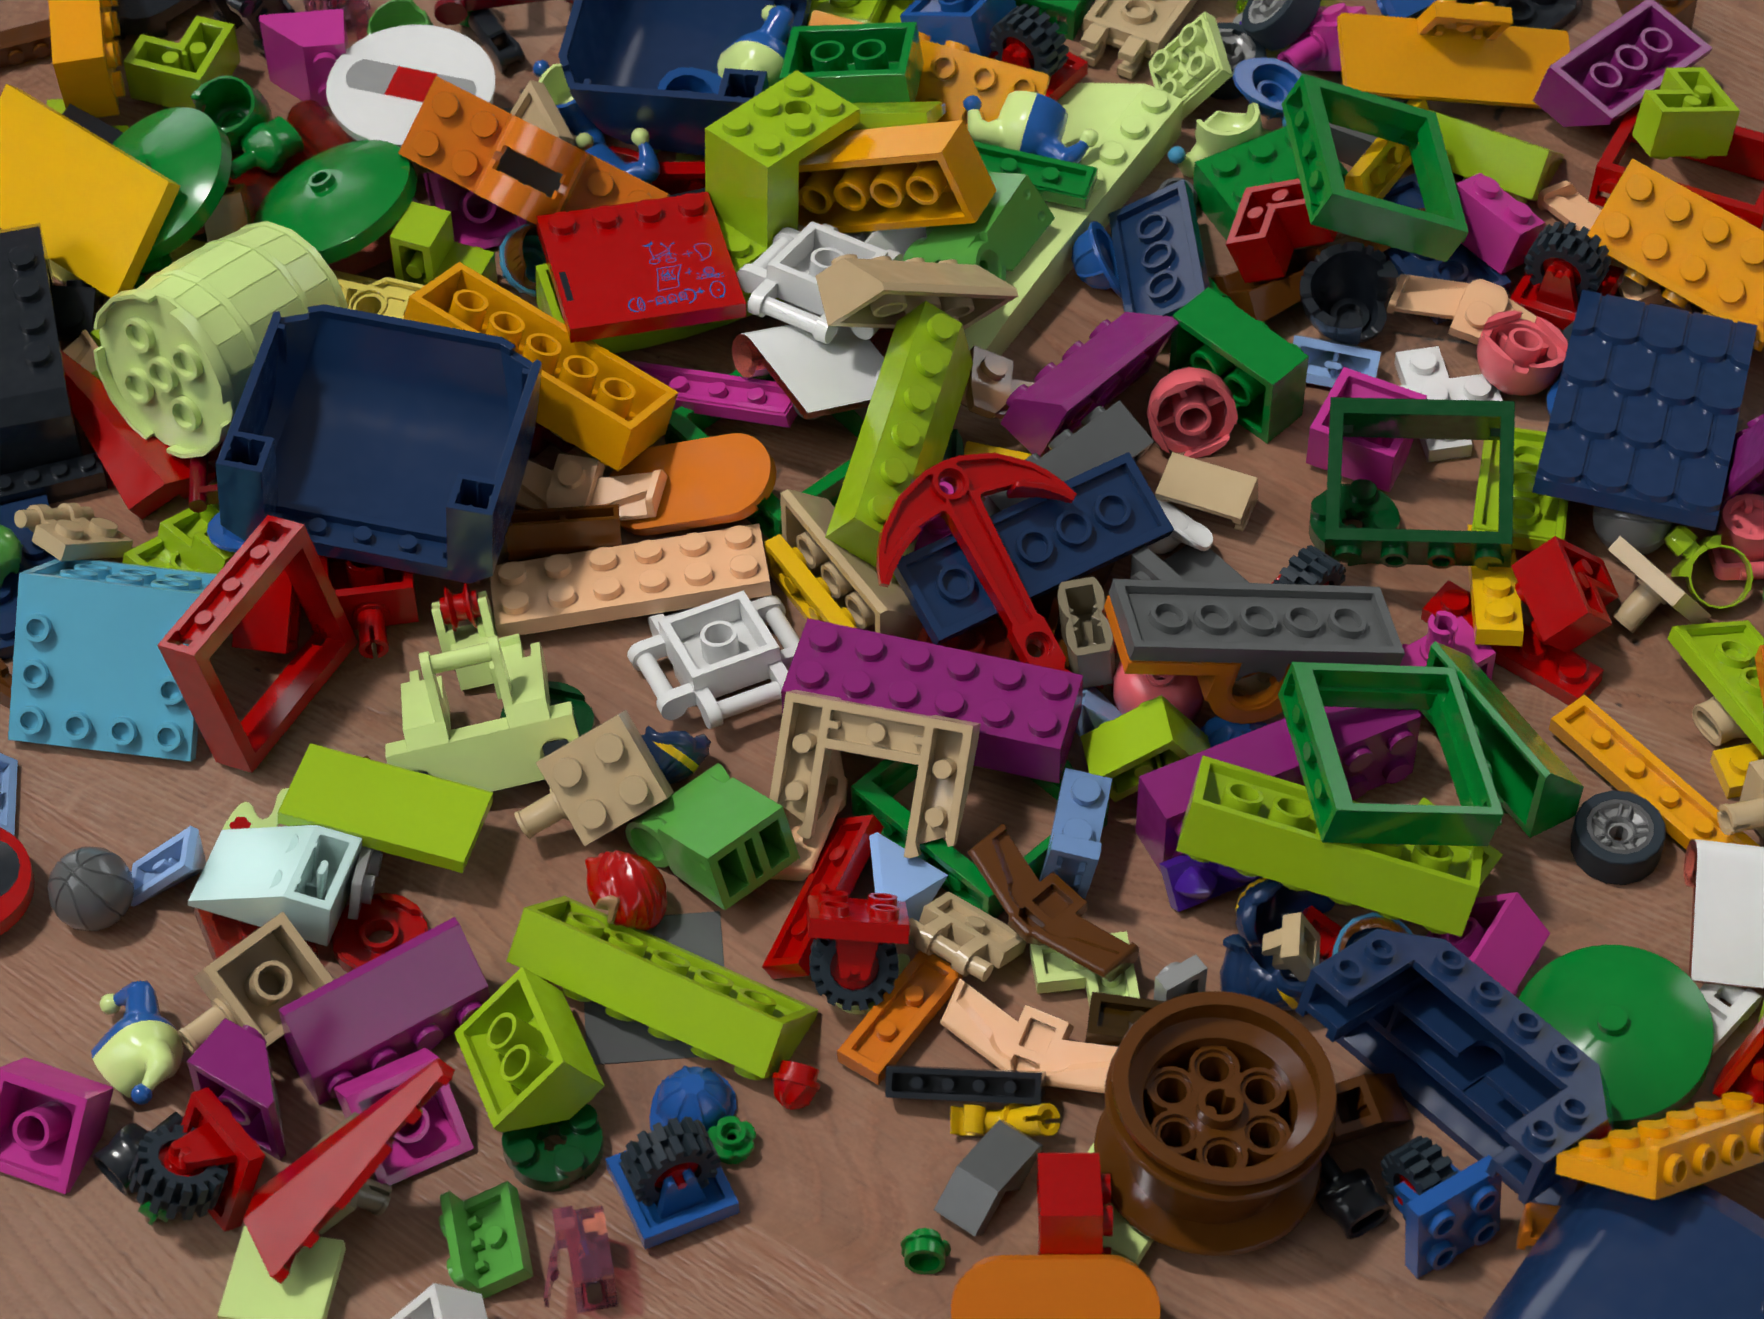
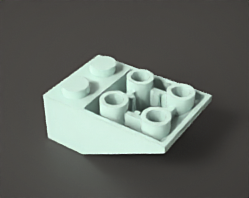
(280, 869)

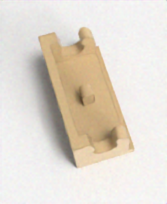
(1209, 488)

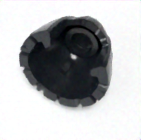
(1347, 292)

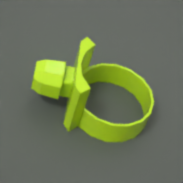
(1682, 542)

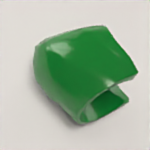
(232, 106)

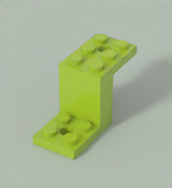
(756, 159)

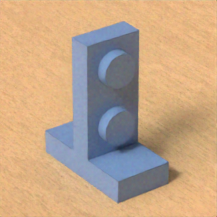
(1077, 829)

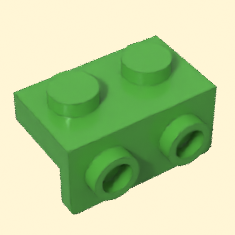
(486, 1240)

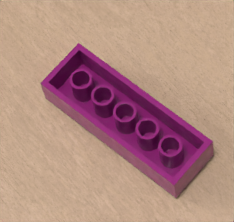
(1022, 707)
(1372, 745)

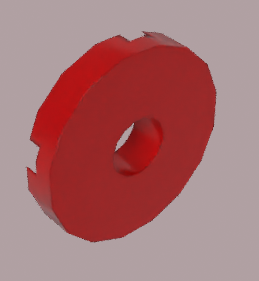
(386, 913)

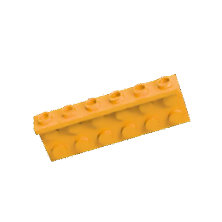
(1685, 247)
(1673, 1151)

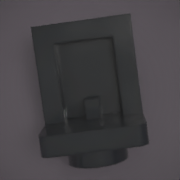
(75, 308)

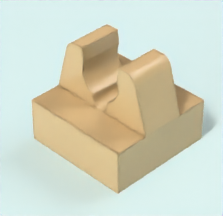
(1293, 946)

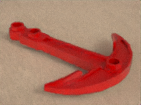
(974, 531)

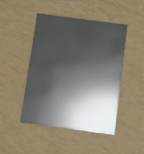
(629, 1041)

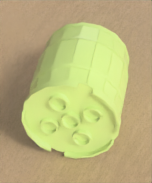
(191, 333)

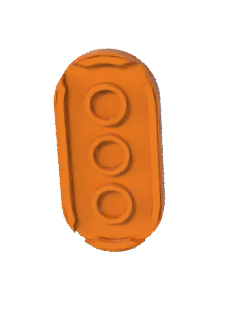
(706, 482)
(1055, 1289)

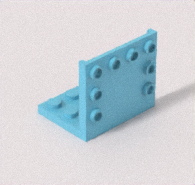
(92, 660)

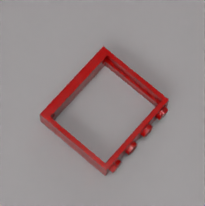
(1743, 157)
(221, 610)

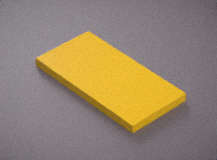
(88, 195)

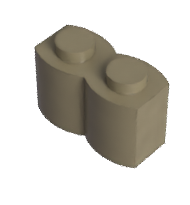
(1087, 631)

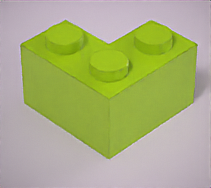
(172, 71)
(1686, 116)
(426, 247)
(1141, 743)

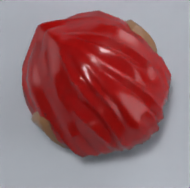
(627, 888)

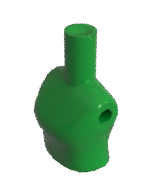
(267, 147)

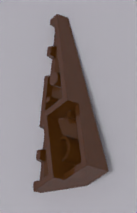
(1269, 298)

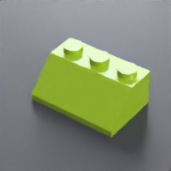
(1514, 164)
(528, 1055)

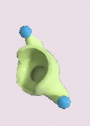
(1218, 134)

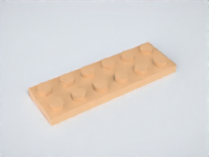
(628, 580)

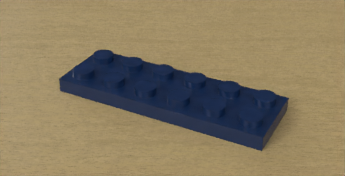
(1045, 542)

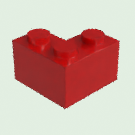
(1269, 227)
(1564, 593)
(272, 621)
(1073, 1204)

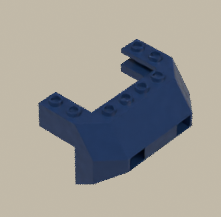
(1464, 1055)

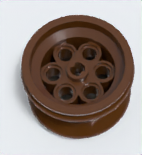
(1216, 1081)

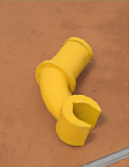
(976, 1121)

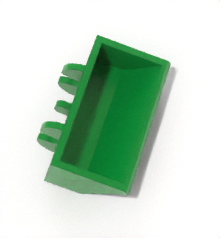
(1525, 770)

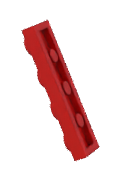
(1544, 666)
(835, 869)

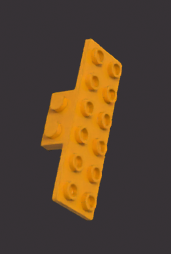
(1448, 55)
(954, 74)

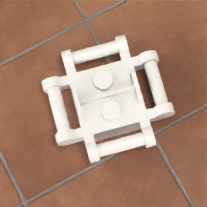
(789, 273)
(716, 653)

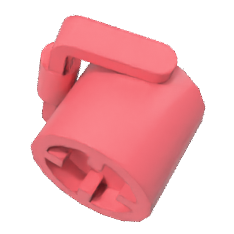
(1741, 528)

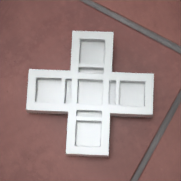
(1427, 374)

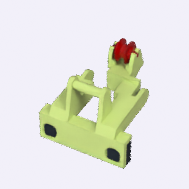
(487, 753)

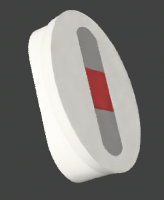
(387, 75)

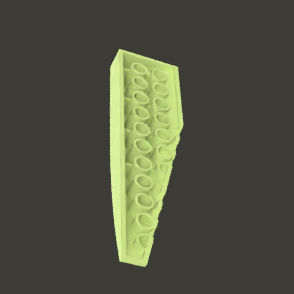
(1134, 133)

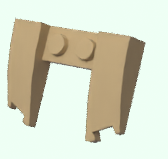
(937, 744)

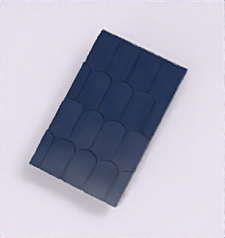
(1646, 410)

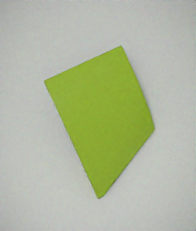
(182, 544)

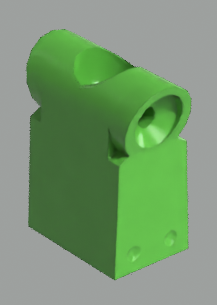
(1000, 235)
(716, 836)

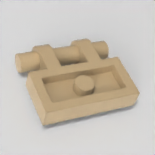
(73, 532)
(965, 936)

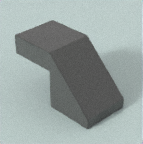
(989, 1170)

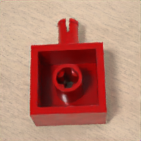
(372, 599)

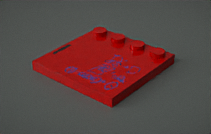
(640, 267)

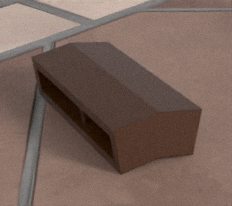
(562, 531)

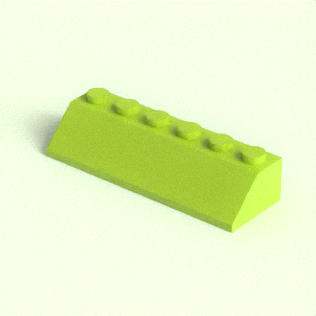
(903, 425)
(1271, 832)
(660, 987)

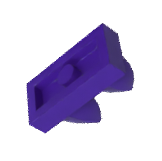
(1195, 882)

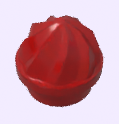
(795, 1084)

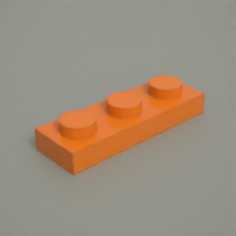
(900, 1018)

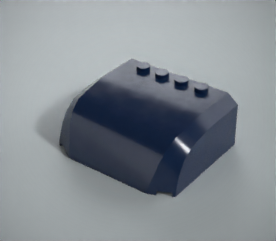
(624, 48)
(382, 440)
(1641, 1260)

